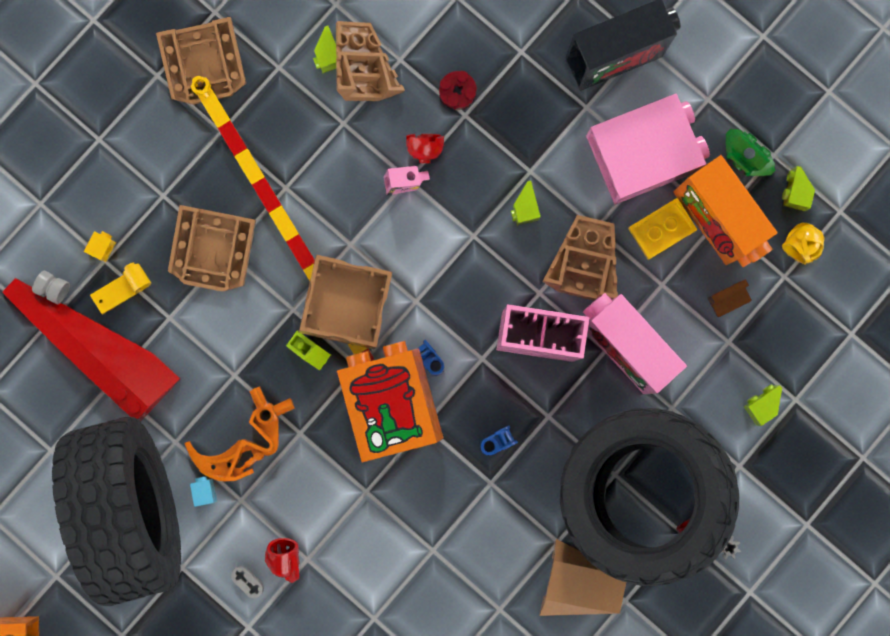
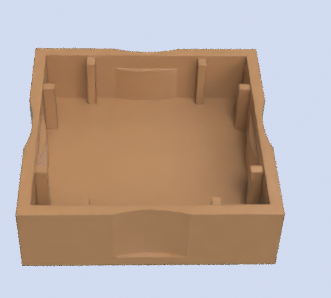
(345, 302)

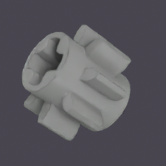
(733, 549)

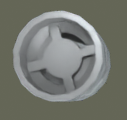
(49, 286)

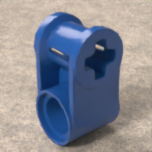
(429, 357)
(499, 441)

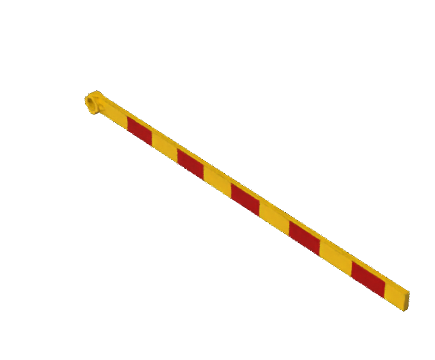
(258, 182)

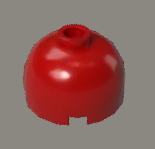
(425, 146)

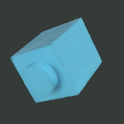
(203, 491)

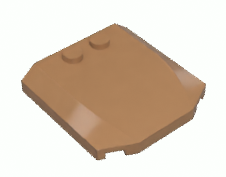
(205, 52)
(211, 248)

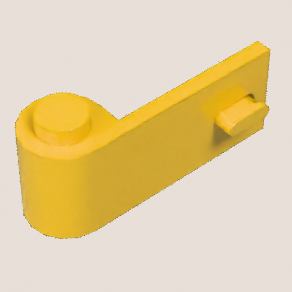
(123, 288)

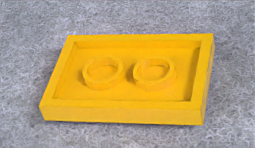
(662, 228)

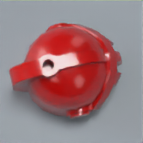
(283, 561)

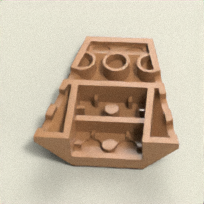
(362, 65)
(585, 261)
(579, 586)

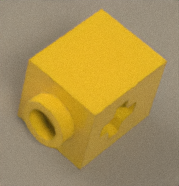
(100, 246)

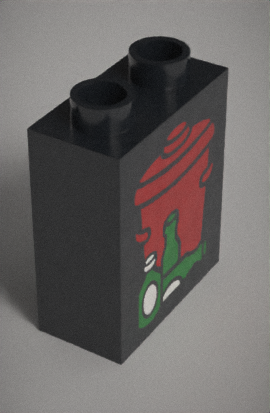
(622, 43)

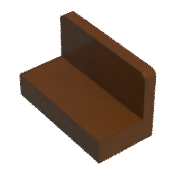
(730, 298)

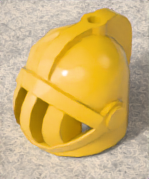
(804, 243)

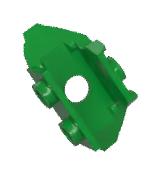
(759, 165)

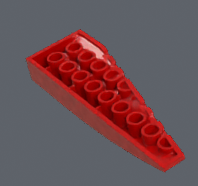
(115, 364)

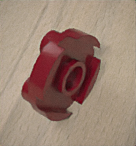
(459, 79)

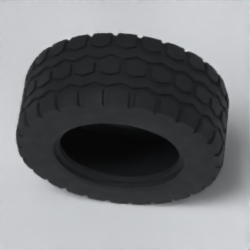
(116, 511)

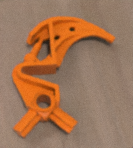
(269, 431)

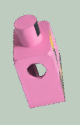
(397, 182)

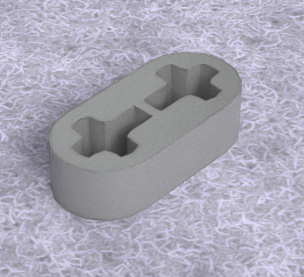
(243, 585)

